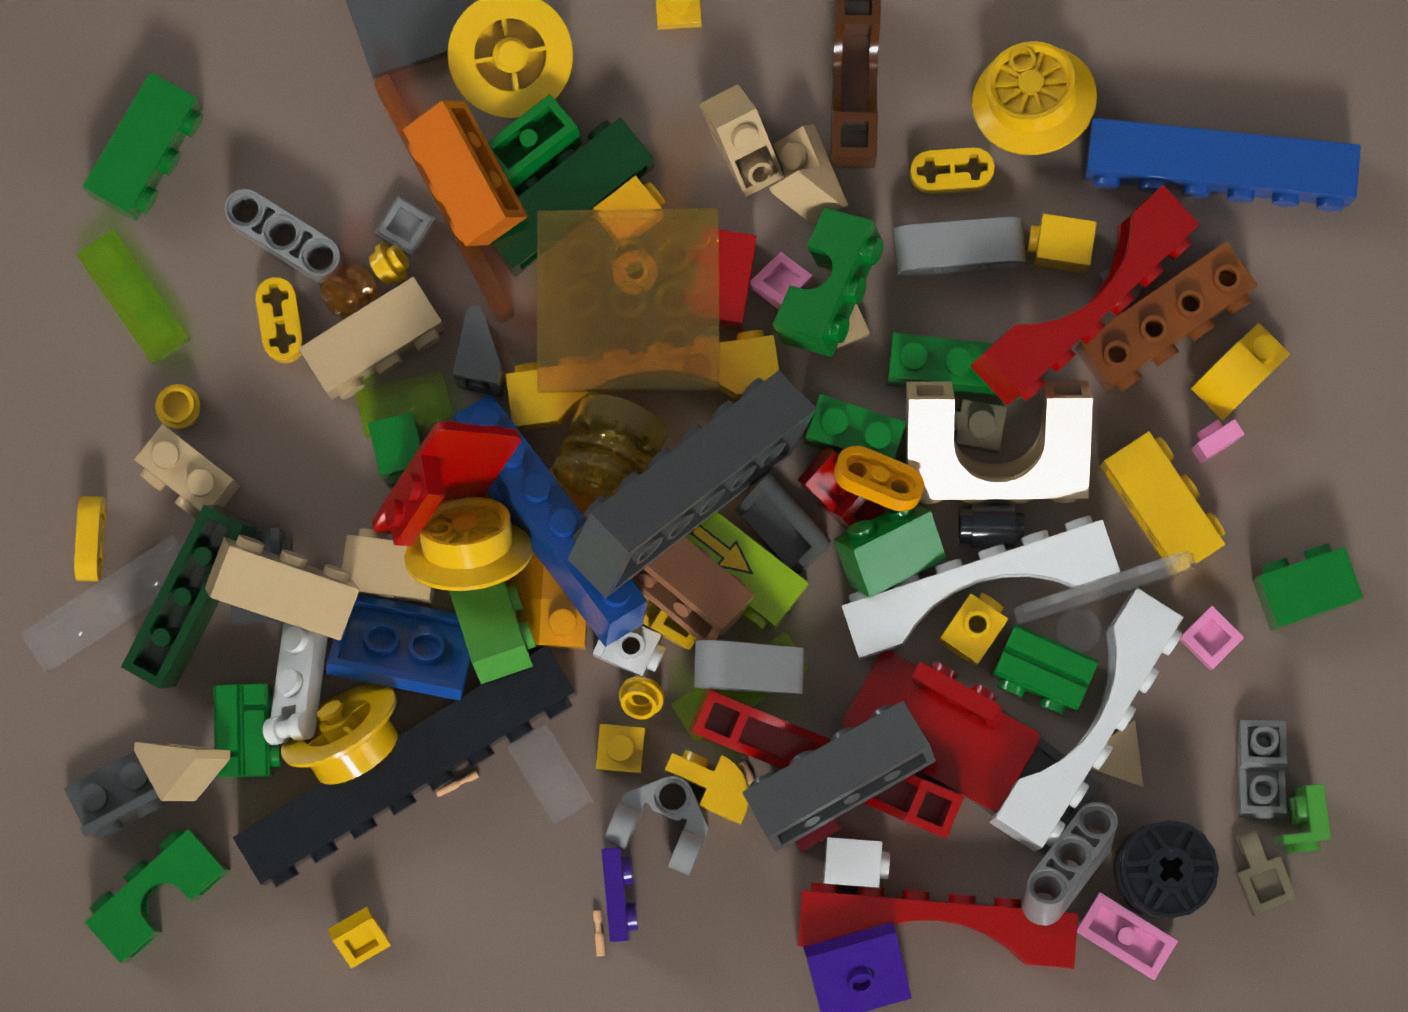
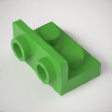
(1311, 814)

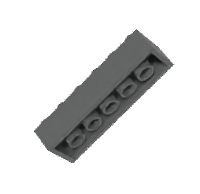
(689, 482)

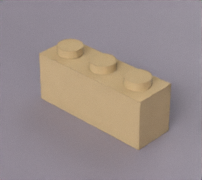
(373, 340)
(282, 586)

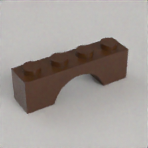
(855, 83)

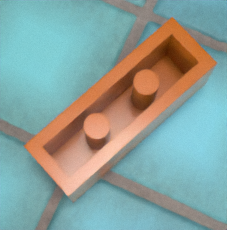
(464, 173)

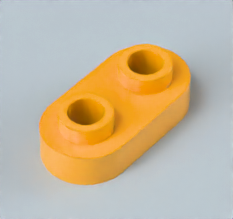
(879, 478)

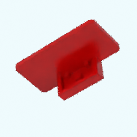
(449, 465)
(973, 741)

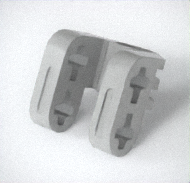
(632, 806)

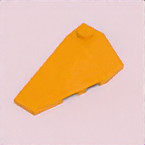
(546, 606)

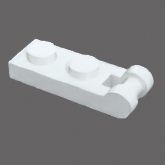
(296, 686)

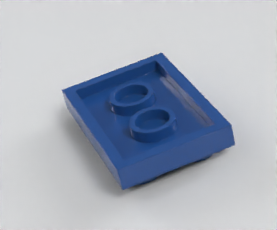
(402, 648)

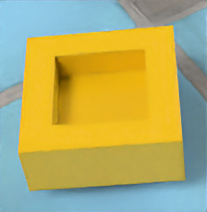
(678, 14)
(620, 748)
(359, 937)

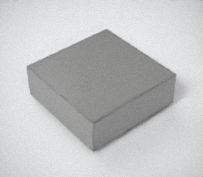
(405, 226)

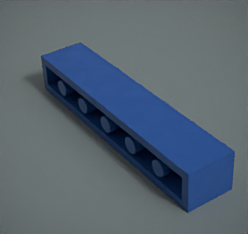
(1222, 164)
(551, 520)

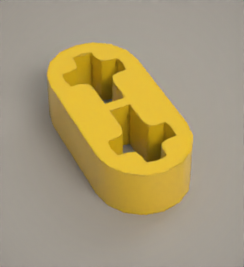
(951, 160)
(269, 322)
(90, 538)

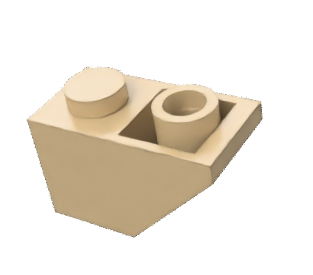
(742, 140)

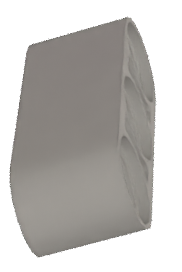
(271, 219)
(959, 246)
(748, 667)
(1066, 882)

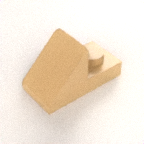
(809, 175)

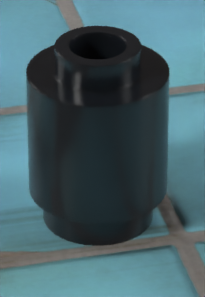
(990, 525)

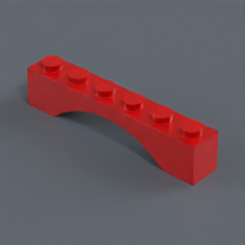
(1028, 350)
(779, 741)
(832, 915)

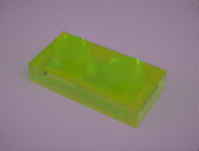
(422, 395)

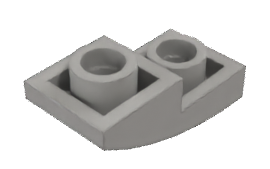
(1262, 769)

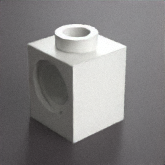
(855, 862)

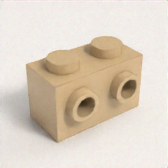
(186, 471)

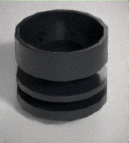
(1138, 869)

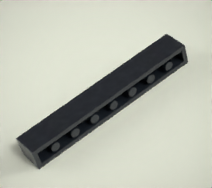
(419, 759)

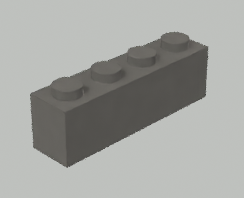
(839, 775)

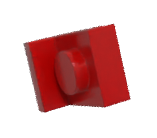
(833, 499)

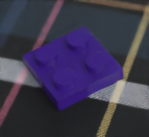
(618, 874)

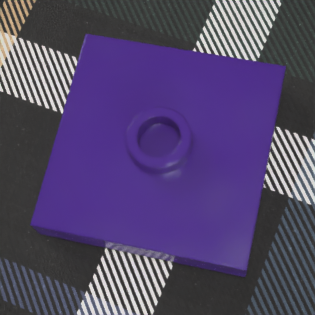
(858, 971)

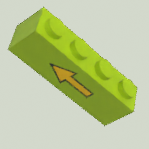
(768, 578)

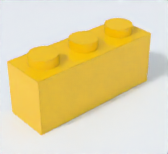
(1162, 500)

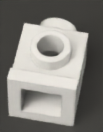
(645, 659)

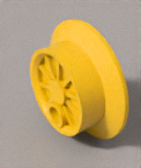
(509, 55)
(1034, 99)
(468, 546)
(349, 735)

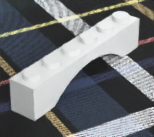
(1067, 558)
(1134, 644)

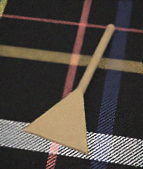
(1125, 756)

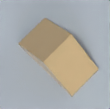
(180, 770)

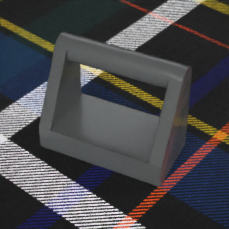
(477, 360)
(783, 525)

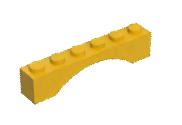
(740, 364)

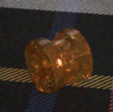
(348, 290)

